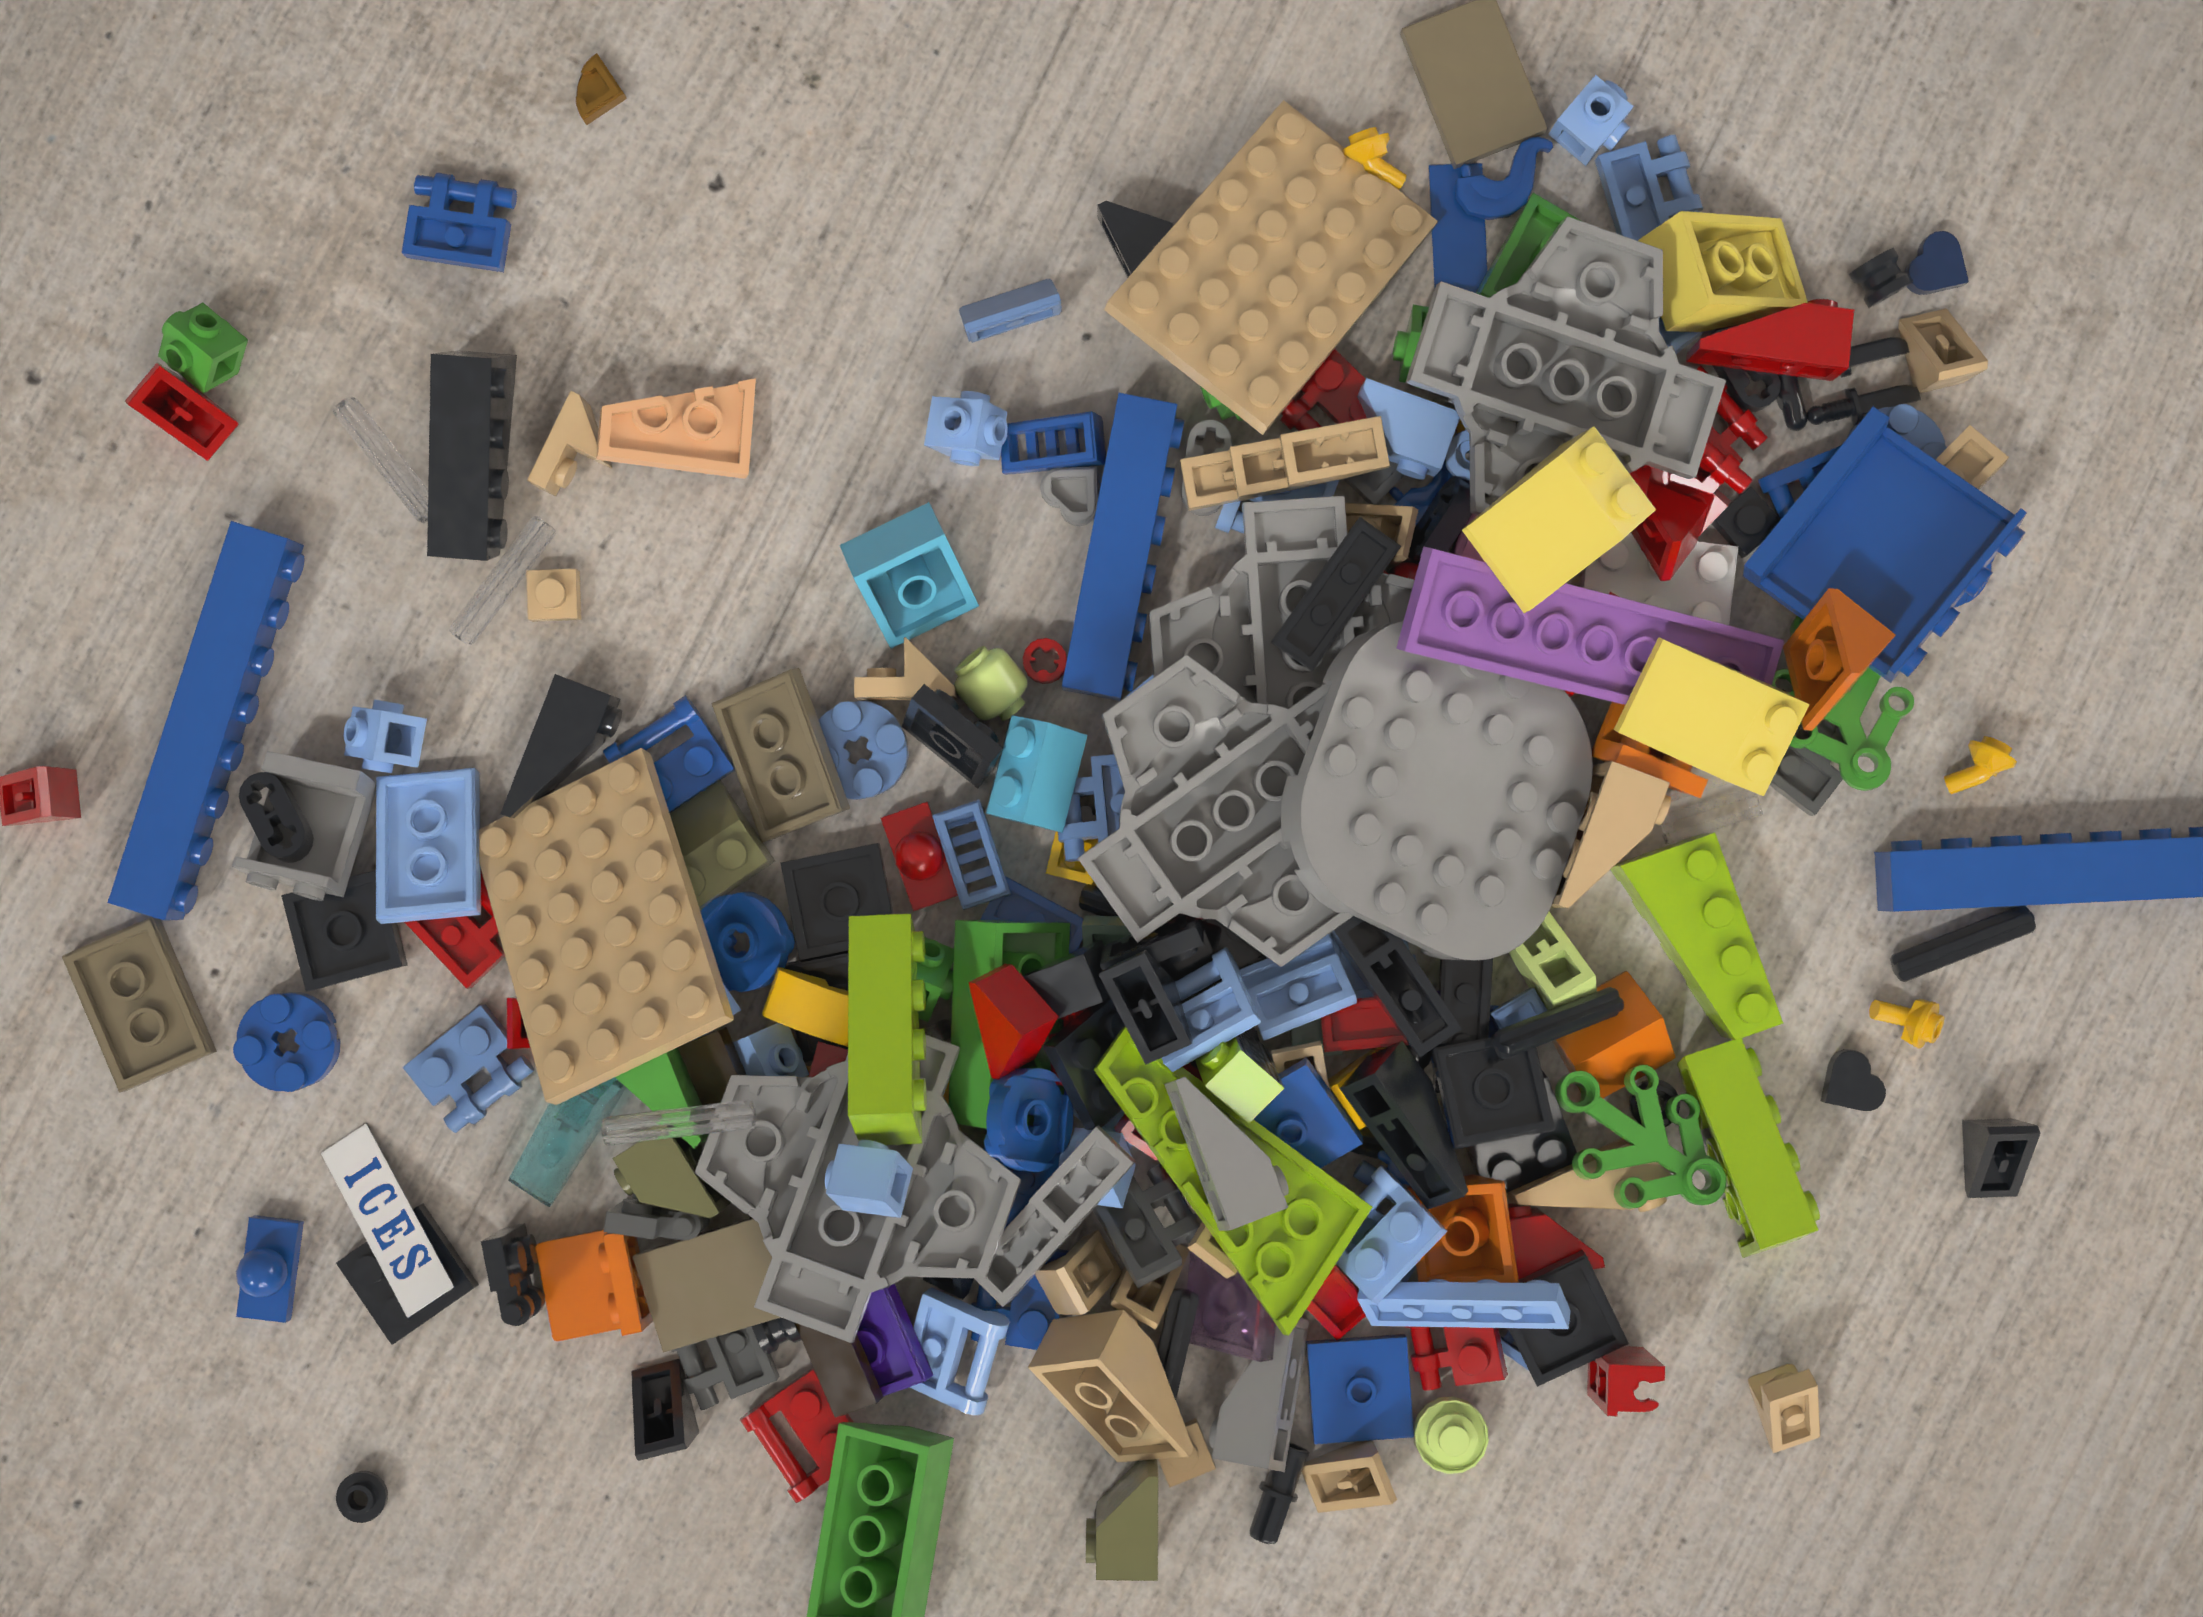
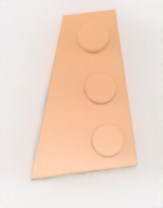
(684, 432)

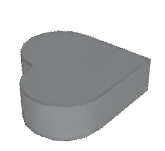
(1073, 492)

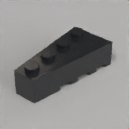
(469, 453)

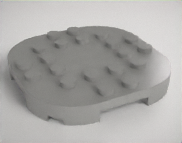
(1437, 798)

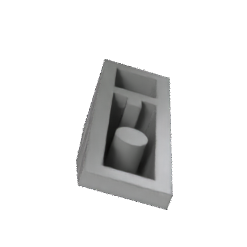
(1231, 1167)
(1260, 1409)

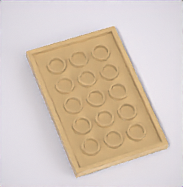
(1270, 267)
(601, 928)

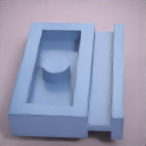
(1298, 991)

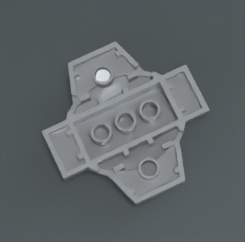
(1565, 355)
(1235, 620)
(1206, 812)
(833, 1257)

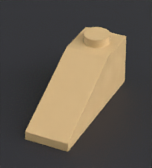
(1567, 1189)

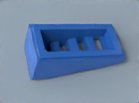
(1094, 443)

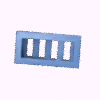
(958, 817)

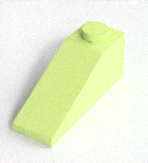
(1553, 966)

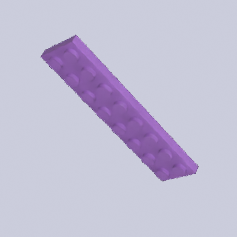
(1568, 640)

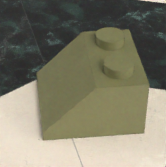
(717, 843)
(665, 1177)
(1126, 1527)

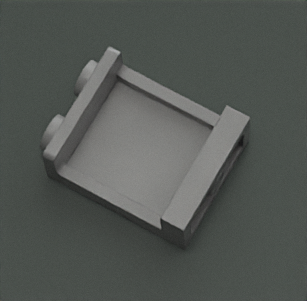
(337, 810)

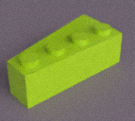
(1703, 929)
(885, 1030)
(1745, 1140)

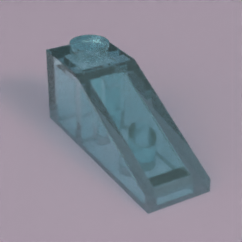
(563, 1140)

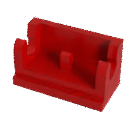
(1617, 1376)

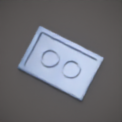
(428, 845)

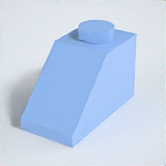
(1413, 427)

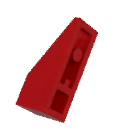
(1797, 342)

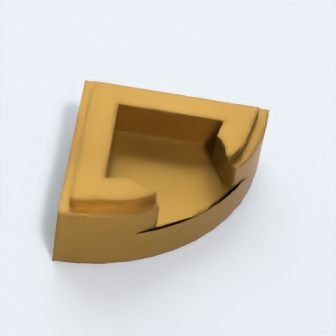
(597, 90)

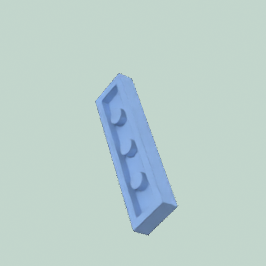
(1470, 1305)

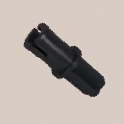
(1277, 1496)

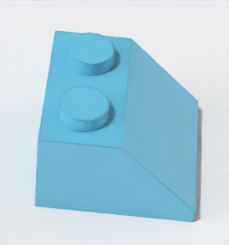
(909, 575)
(1036, 773)

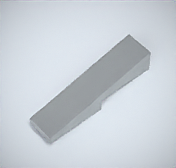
(1055, 1213)

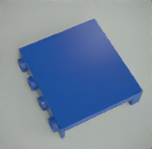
(1888, 535)

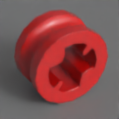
(1046, 646)

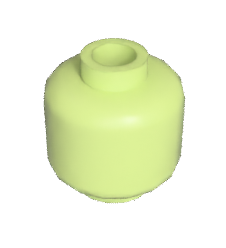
(990, 684)

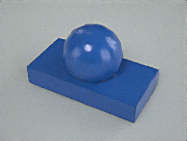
(269, 1269)

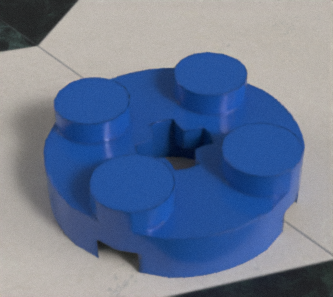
(768, 937)
(259, 1048)
(1011, 1100)

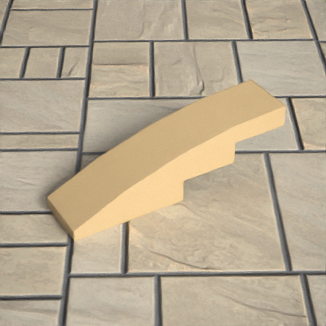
(1285, 463)

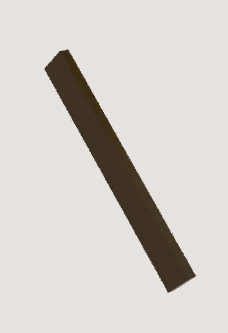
(837, 1363)

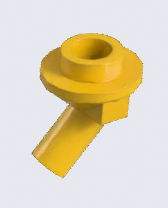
(1367, 149)
(1989, 759)
(1920, 1023)

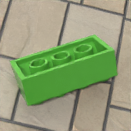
(978, 950)
(880, 1522)

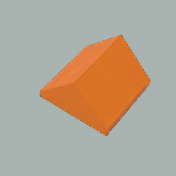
(1832, 653)
(1621, 1042)
(1476, 1238)

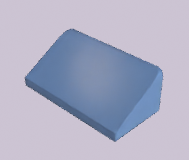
(1010, 310)

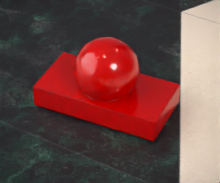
(919, 856)
(1359, 1027)
(1337, 1304)

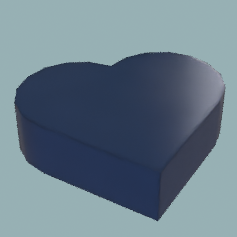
(1937, 265)

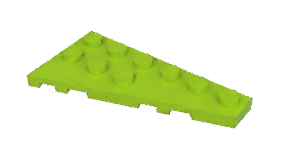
(1277, 1256)

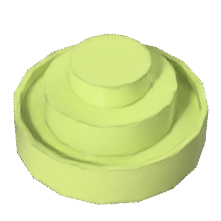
(1450, 1435)

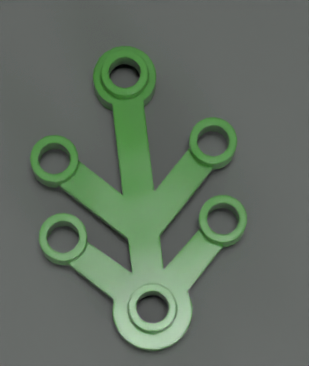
(1847, 717)
(1647, 1141)

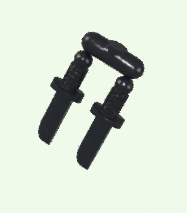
(1853, 405)

